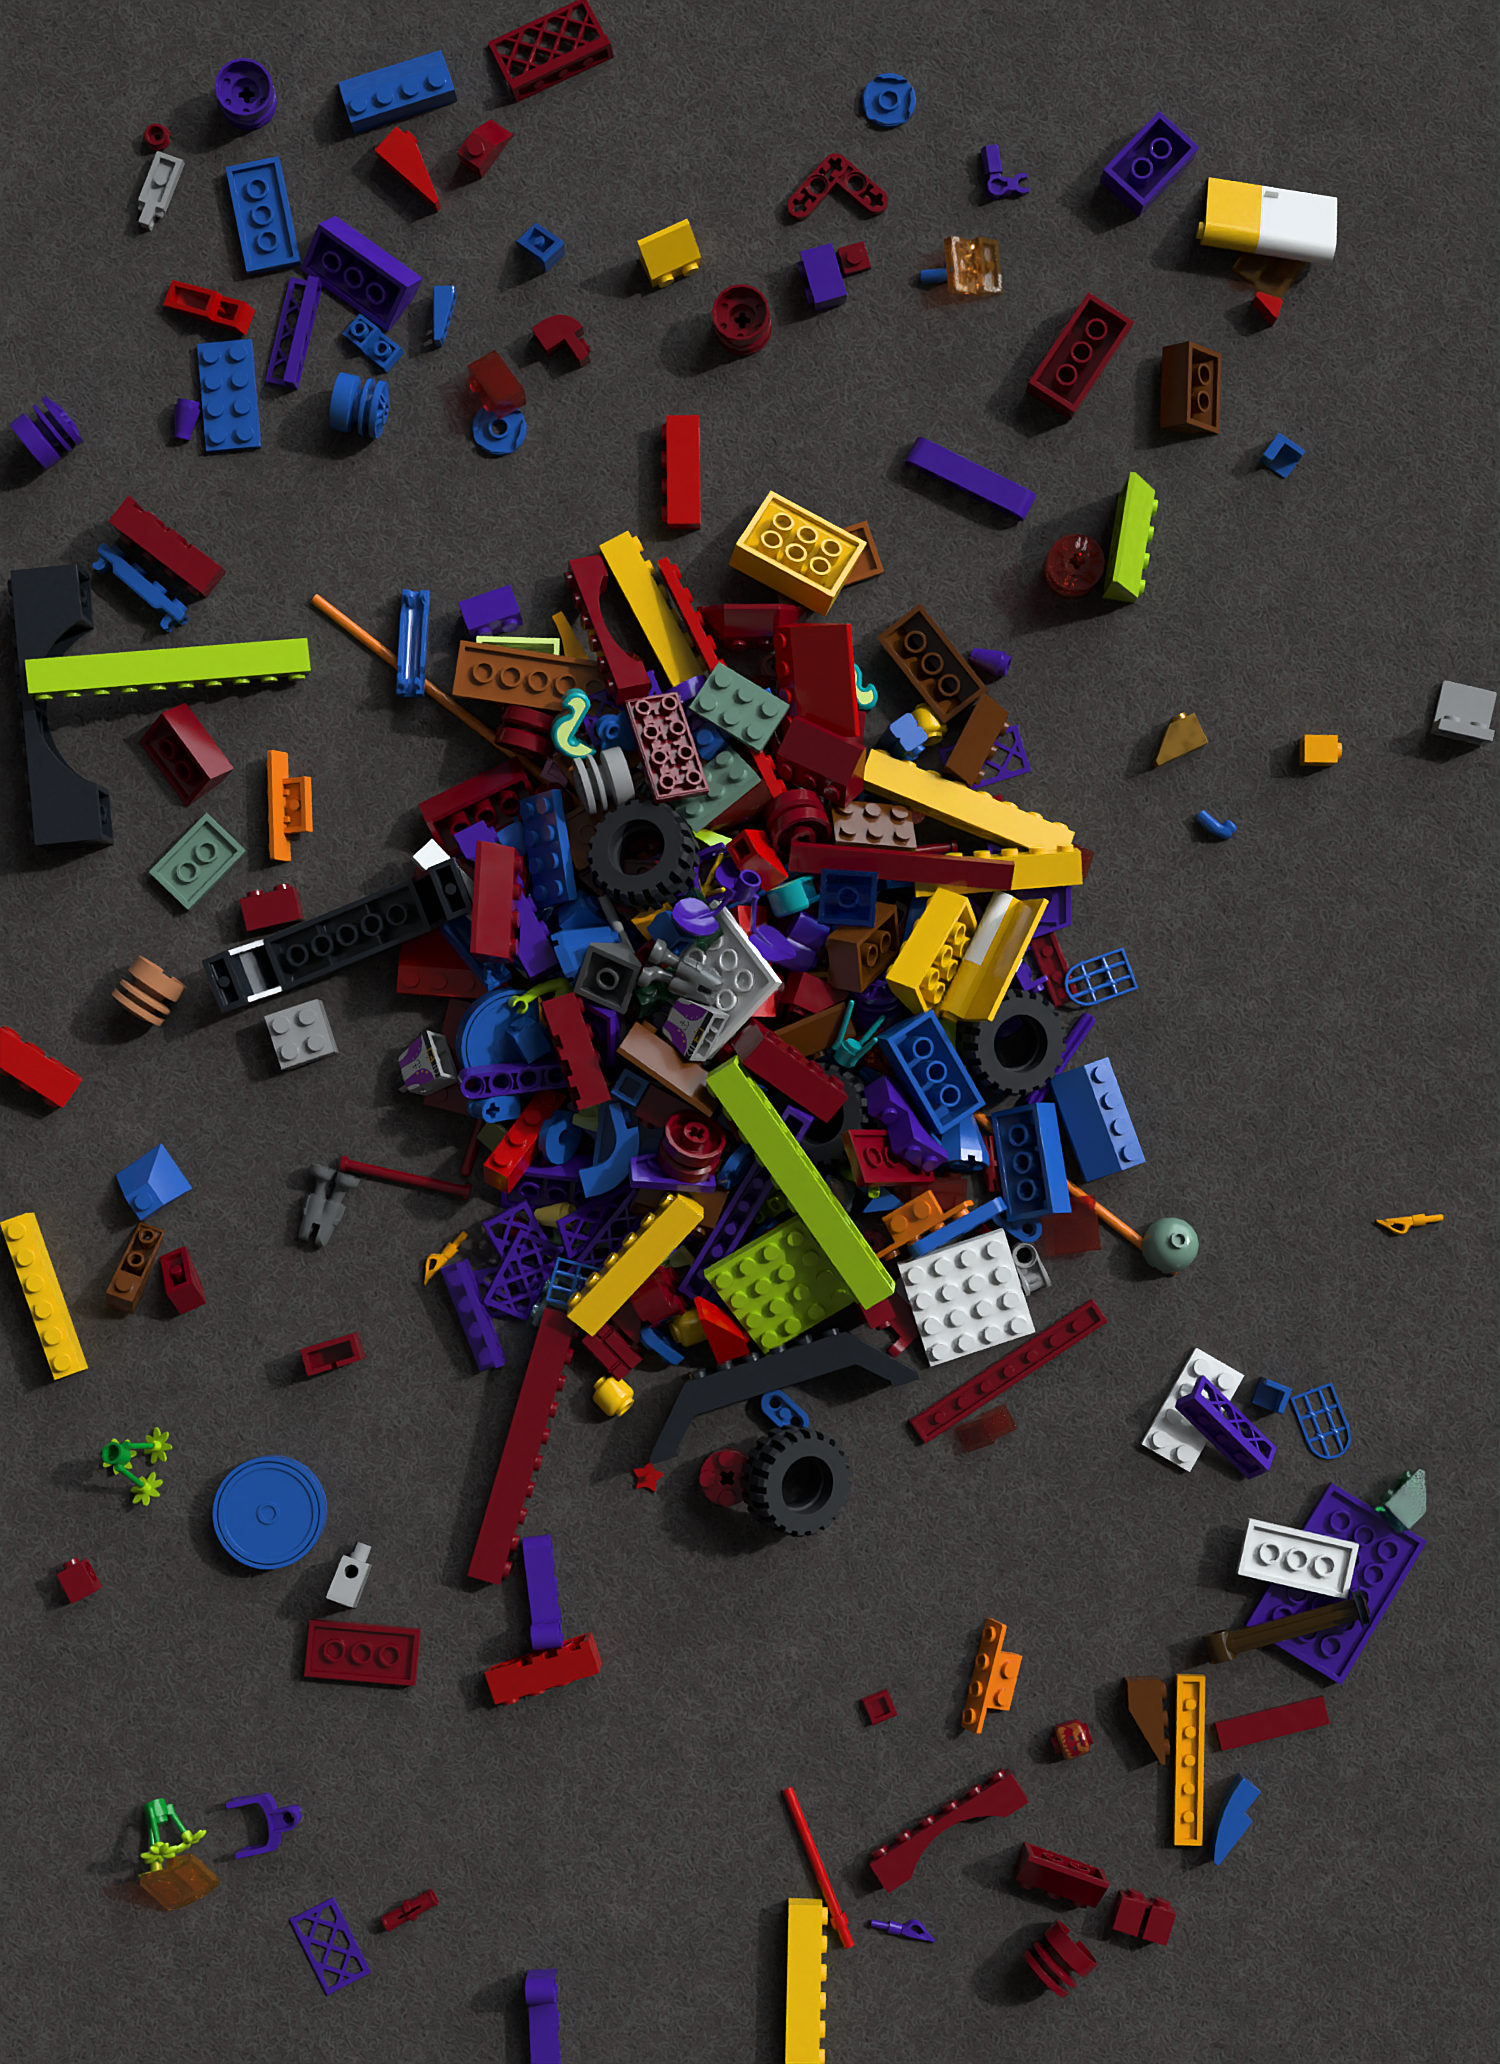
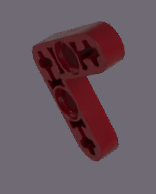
(841, 180)

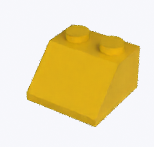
(669, 254)

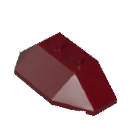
(748, 625)

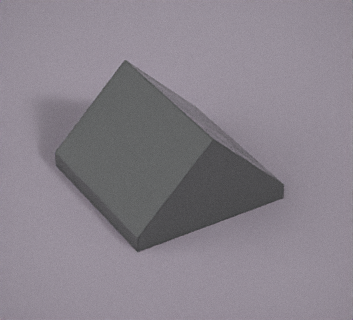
(609, 975)

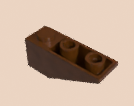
(134, 1269)
(1144, 1702)

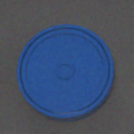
(483, 1035)
(270, 1511)

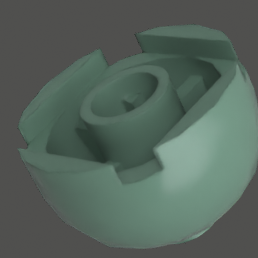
(1170, 1245)

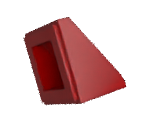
(1267, 306)

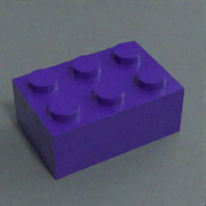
(1149, 163)

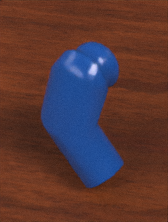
(934, 275)
(1214, 827)

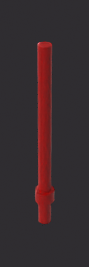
(838, 1918)

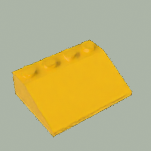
(797, 553)
(932, 952)

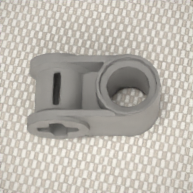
(1030, 1269)

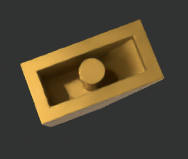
(1179, 739)

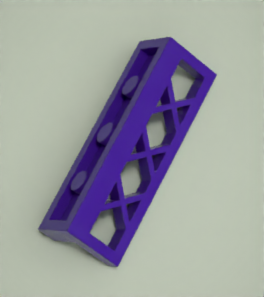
(301, 333)
(631, 1227)
(473, 1314)
(1225, 1433)

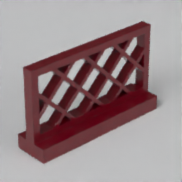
(559, 65)

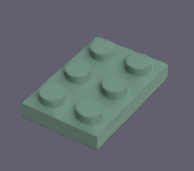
(739, 707)
(727, 781)
(198, 861)

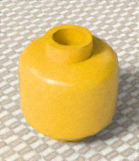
(929, 723)
(687, 1329)
(613, 1396)

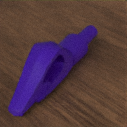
(897, 1928)

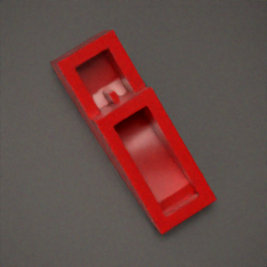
(209, 307)

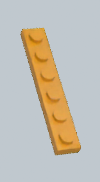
(1189, 1759)

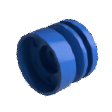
(353, 404)

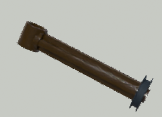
(1224, 1645)

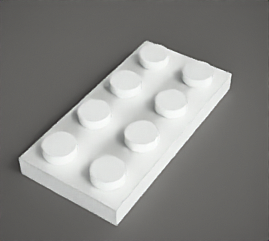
(1170, 1431)
(1297, 1558)

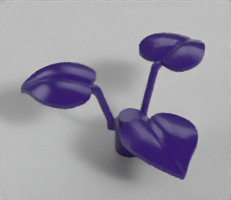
(696, 919)

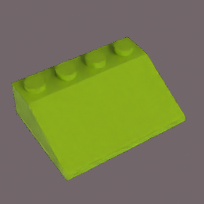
(1129, 540)

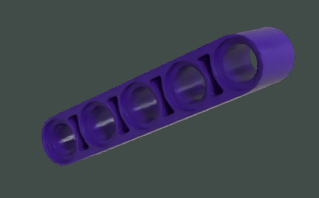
(970, 477)

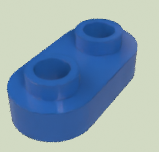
(1015, 1228)
(661, 1343)
(785, 1411)

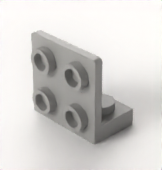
(1464, 713)

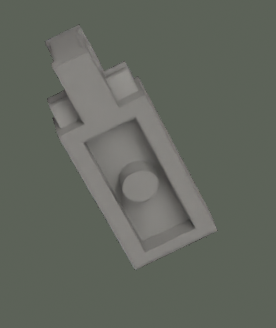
(159, 188)

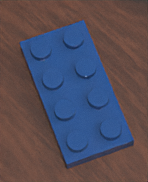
(263, 215)
(229, 396)
(548, 849)

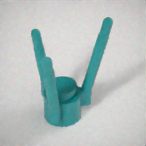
(851, 1051)

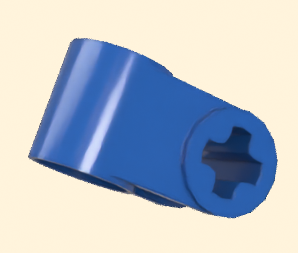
(495, 1108)

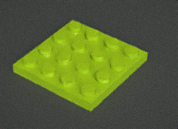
(779, 1284)

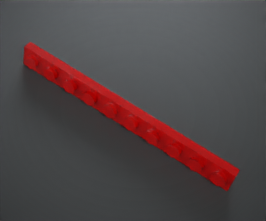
(706, 646)

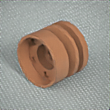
(148, 991)

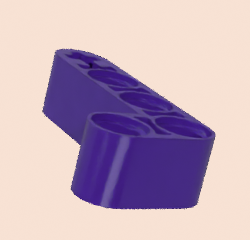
(542, 1592)
(542, 1998)

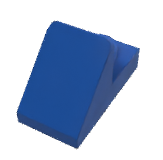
(542, 245)
(885, 1201)

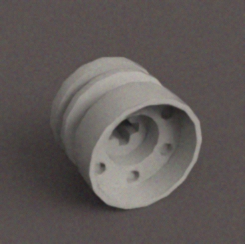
(603, 780)

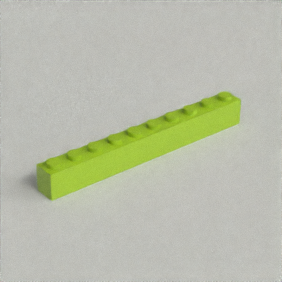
(167, 668)
(800, 1182)

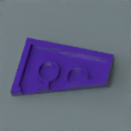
(647, 1174)

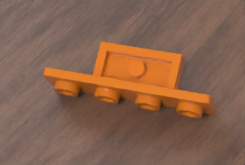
(288, 805)
(916, 1219)
(992, 1677)

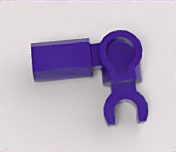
(997, 185)

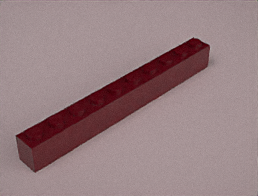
(523, 1446)

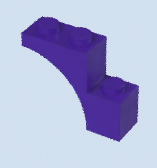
(907, 1137)

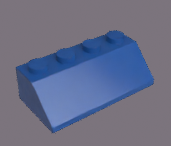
(397, 91)
(930, 1071)
(1096, 1120)
(1031, 1162)

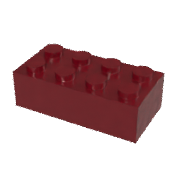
(1079, 356)

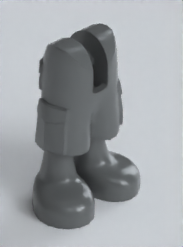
(688, 981)
(323, 1211)

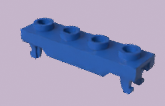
(134, 578)
(412, 643)
(459, 937)

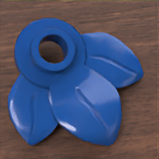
(618, 735)

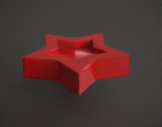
(647, 1476)

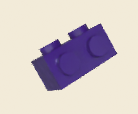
(822, 277)
(491, 613)

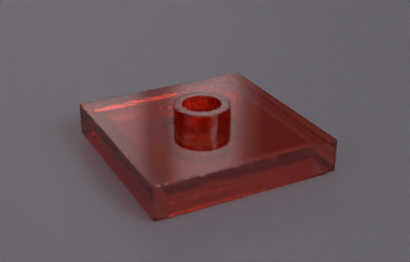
(1074, 1230)

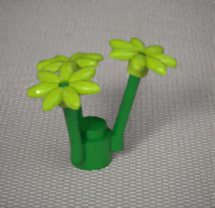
(120, 1455)
(156, 1816)

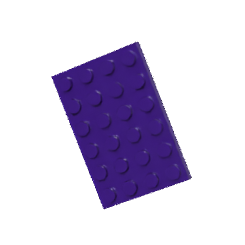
(1379, 1572)

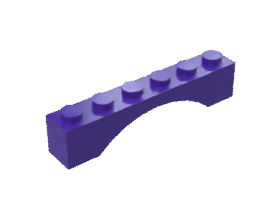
(534, 949)

